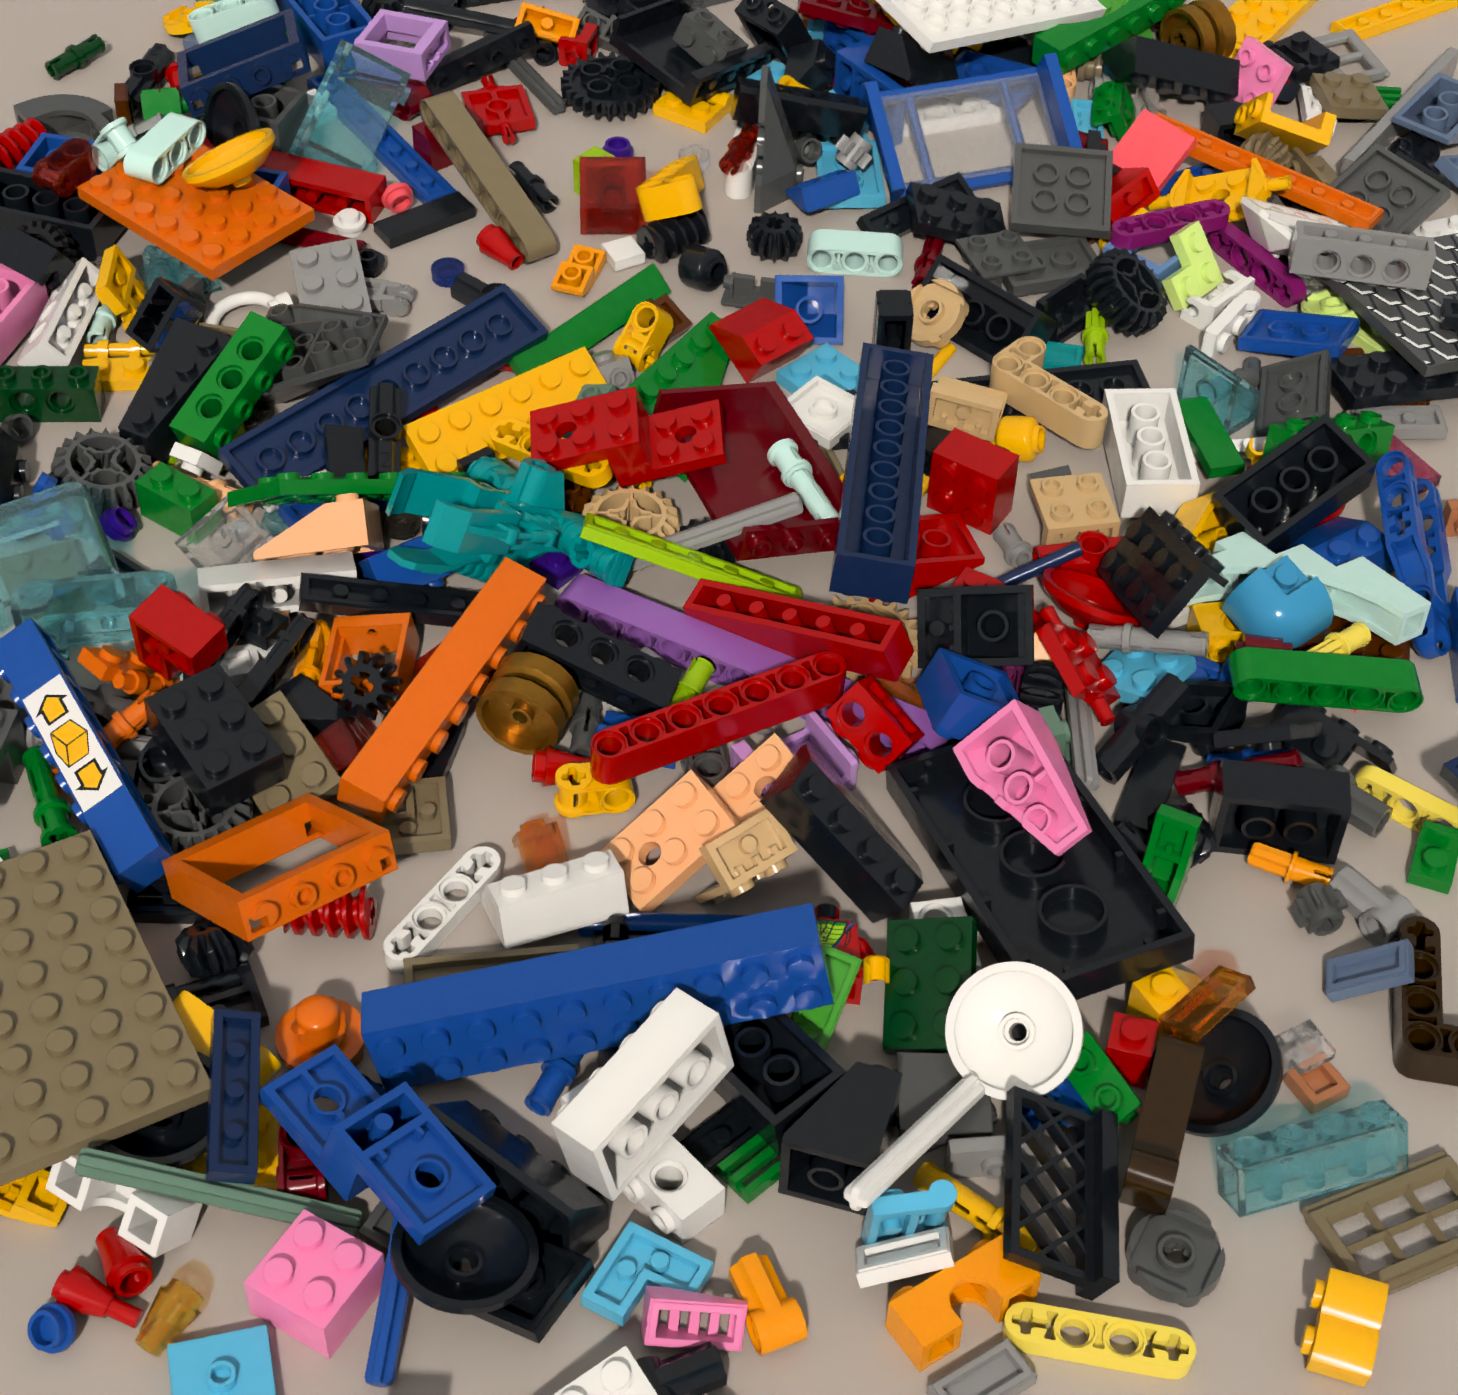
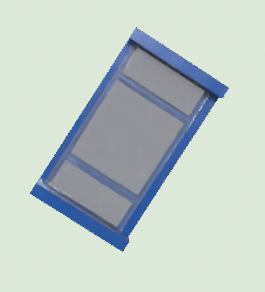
(969, 125)

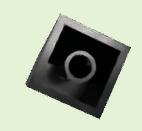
(840, 1136)

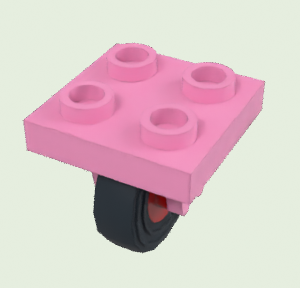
(1262, 72)

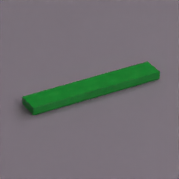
(595, 320)

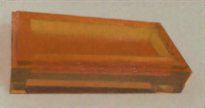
(1207, 1004)

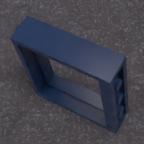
(249, 56)

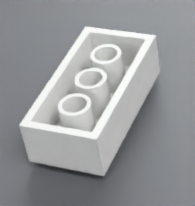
(1148, 451)
(643, 1093)

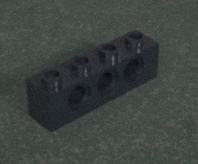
(603, 681)

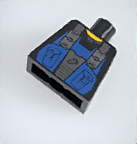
(159, 310)

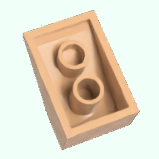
(334, 527)

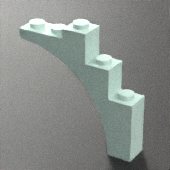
(1356, 588)

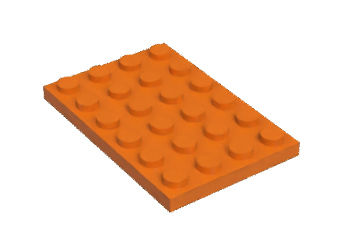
(199, 225)

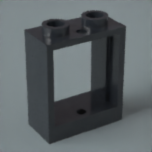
(775, 26)

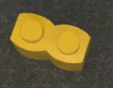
(1345, 1326)

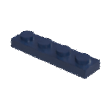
(233, 1097)

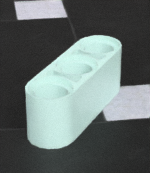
(227, 16)
(164, 148)
(855, 253)

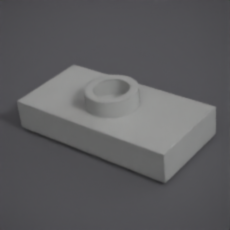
(982, 1157)

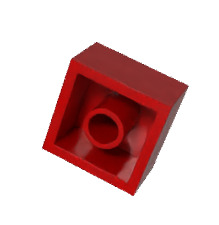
(972, 480)

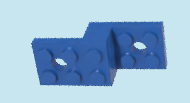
(850, 69)
(377, 1143)

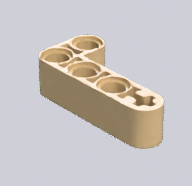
(1044, 396)

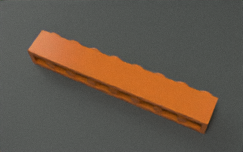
(441, 692)

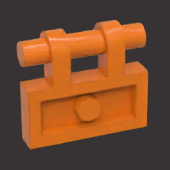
(123, 670)

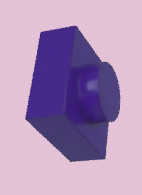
(555, 568)

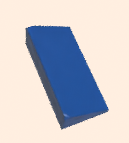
(824, 190)

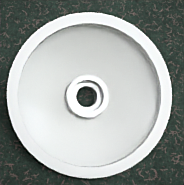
(983, 1020)

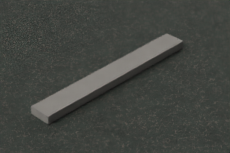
(1385, 130)

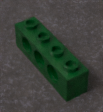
(52, 393)

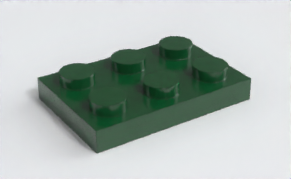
(926, 970)

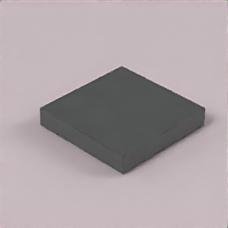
(924, 1082)

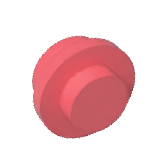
(397, 197)

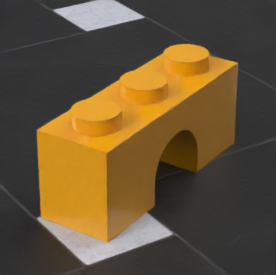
(923, 1315)

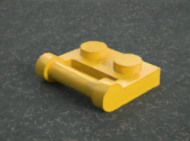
(698, 116)

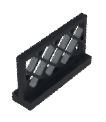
(1092, 1198)

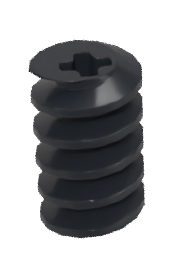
(673, 235)

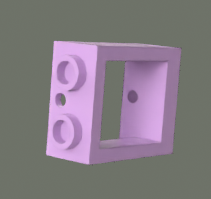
(427, 33)

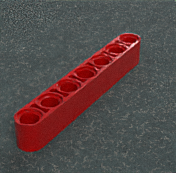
(716, 717)

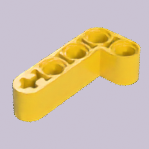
(672, 190)

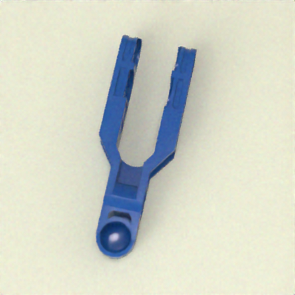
(1409, 552)

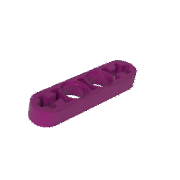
(1137, 231)
(1282, 286)

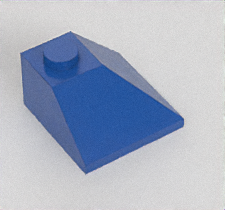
(817, 302)

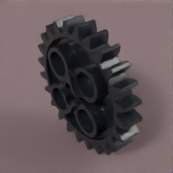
(608, 86)

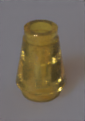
(168, 1316)

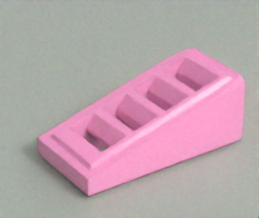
(678, 1300)

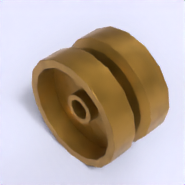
(1200, 26)
(527, 702)

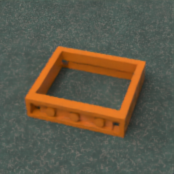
(199, 872)

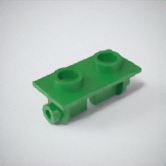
(1102, 1084)

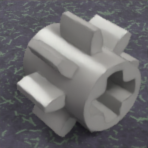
(853, 151)

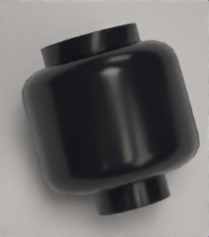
(702, 268)

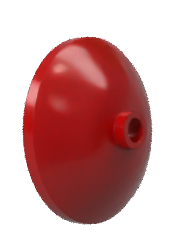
(1085, 598)

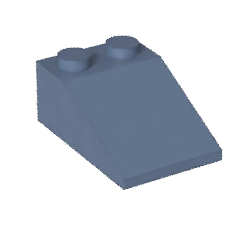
(1433, 110)

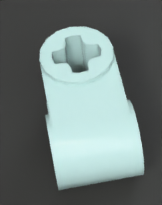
(112, 144)

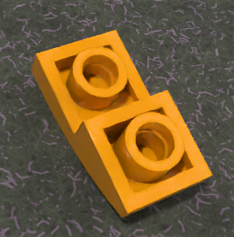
(580, 270)

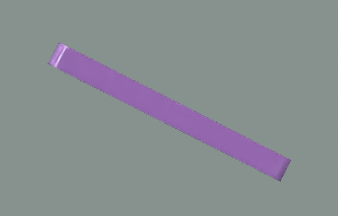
(683, 637)

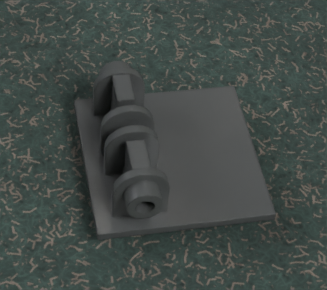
(998, 255)

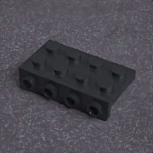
(1158, 569)

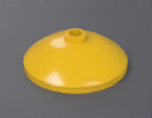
(231, 161)

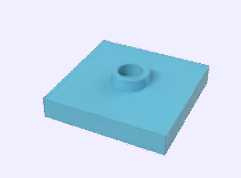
(223, 1364)

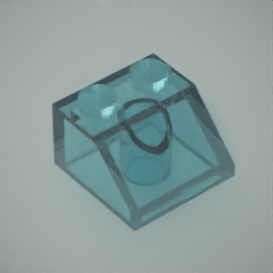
(1229, 394)

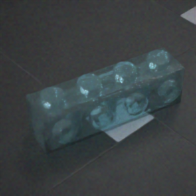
(1312, 1157)

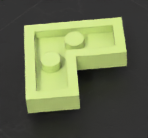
(1198, 270)

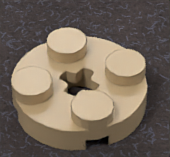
(948, 320)

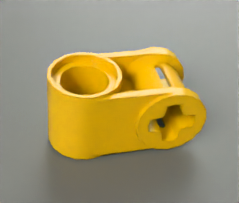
(644, 338)
(590, 795)

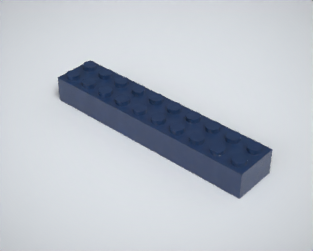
(883, 475)

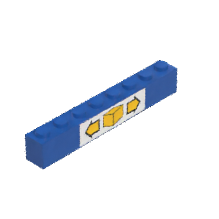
(83, 755)

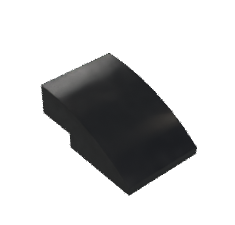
(978, 623)

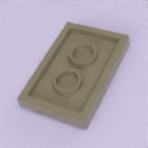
(304, 762)

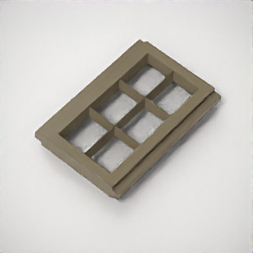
(1394, 1225)

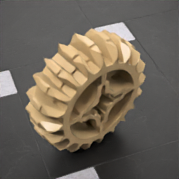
(636, 509)

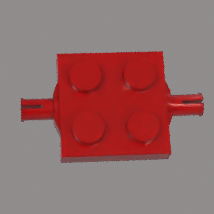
(502, 108)
(1079, 665)

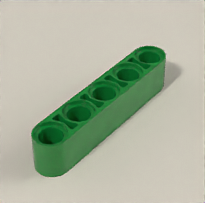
(1324, 680)

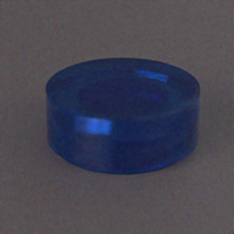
(446, 270)

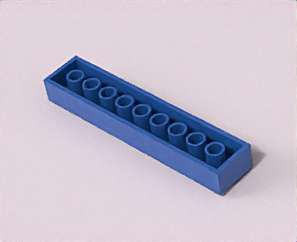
(592, 996)

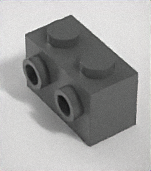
(707, 37)

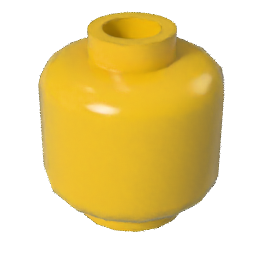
(1021, 436)

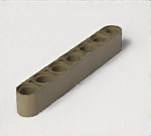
(487, 175)

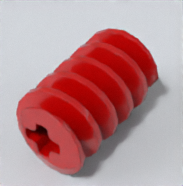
(17, 141)
(344, 913)

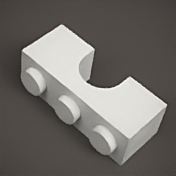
(149, 1220)

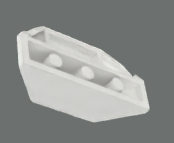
(1275, 224)

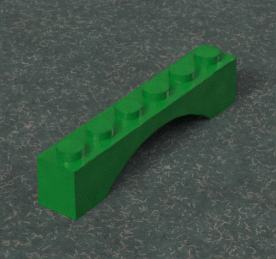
(1087, 39)

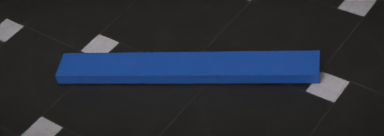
(404, 162)

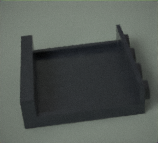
(647, 41)

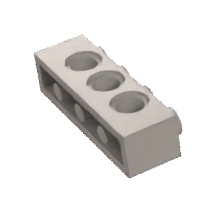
(1347, 243)

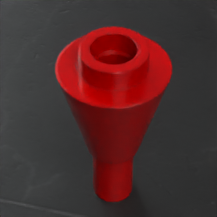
(90, 1297)

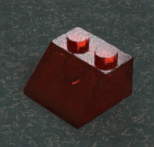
(609, 195)

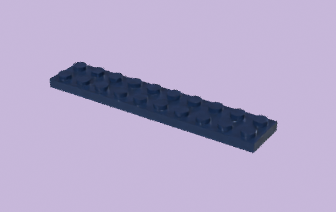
(424, 367)

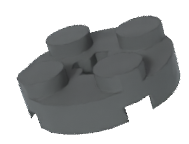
(1167, 1280)

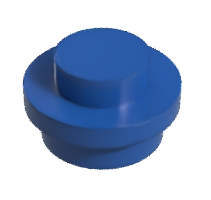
(52, 1328)

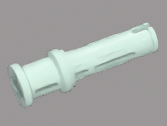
(797, 474)

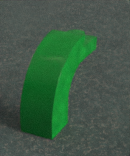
(1172, 849)

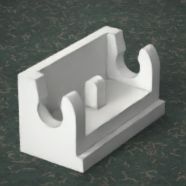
(1207, 309)

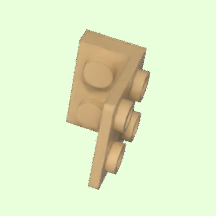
(966, 407)
(1074, 506)
(745, 856)

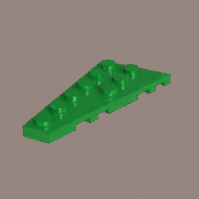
(316, 489)

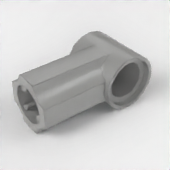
(1376, 912)

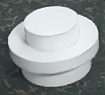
(349, 222)

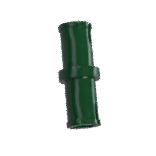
(75, 56)

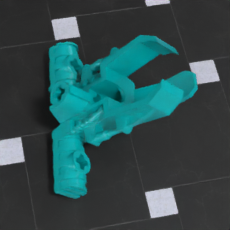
(500, 517)

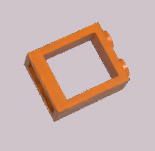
(352, 634)

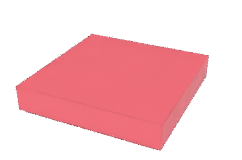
(1154, 145)

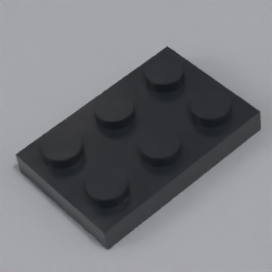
(951, 213)

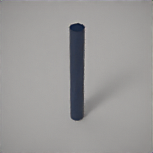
(1038, 566)

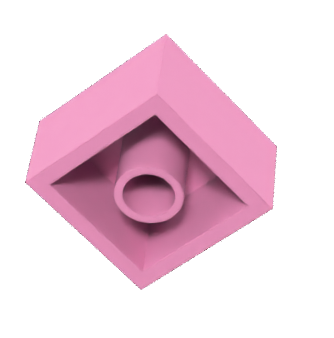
(315, 1283)

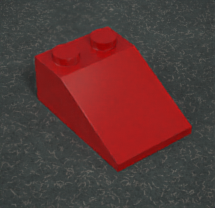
(942, 551)

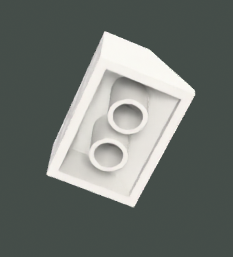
(556, 898)

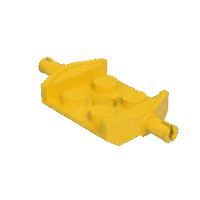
(1229, 185)

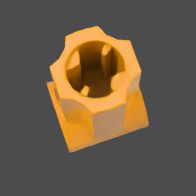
(771, 1317)

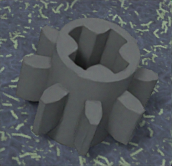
(1319, 909)

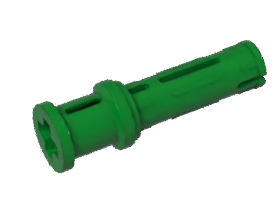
(51, 811)

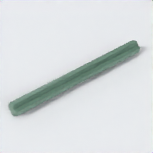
(193, 1187)

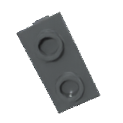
(741, 289)

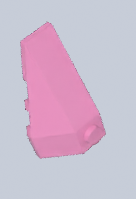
(1026, 775)

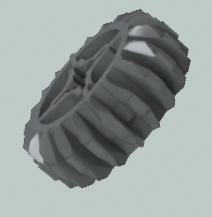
(102, 465)
(175, 811)

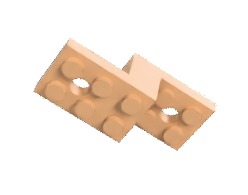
(688, 819)

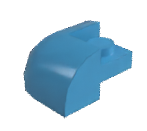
(1280, 604)

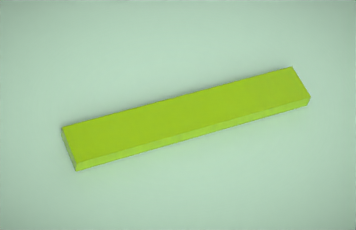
(678, 557)

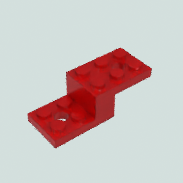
(632, 441)

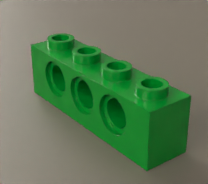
(233, 367)
(1364, 429)

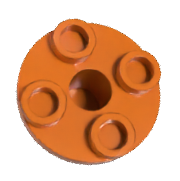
(316, 1026)

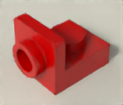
(580, 46)

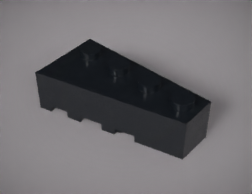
(168, 384)

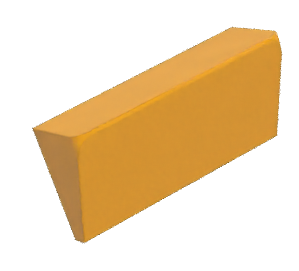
(548, 23)

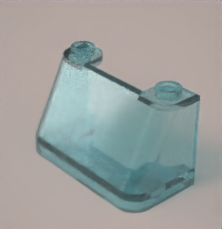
(351, 109)
(51, 538)
(86, 607)

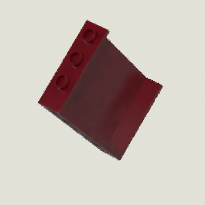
(753, 421)

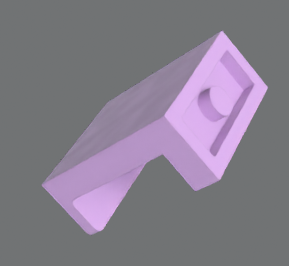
(821, 740)

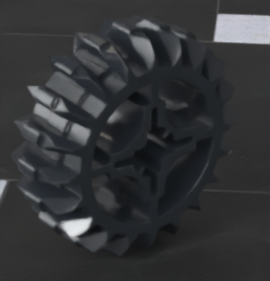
(1126, 292)

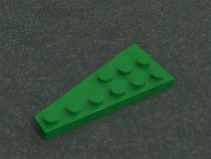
(690, 362)

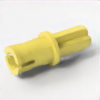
(1344, 641)

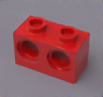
(881, 716)

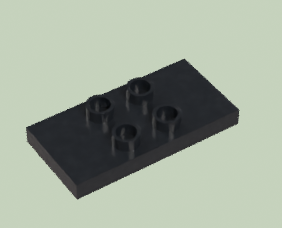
(1080, 914)

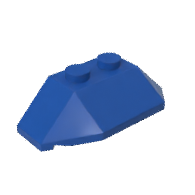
(1345, 540)

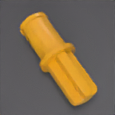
(1288, 865)

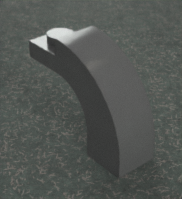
(67, 114)

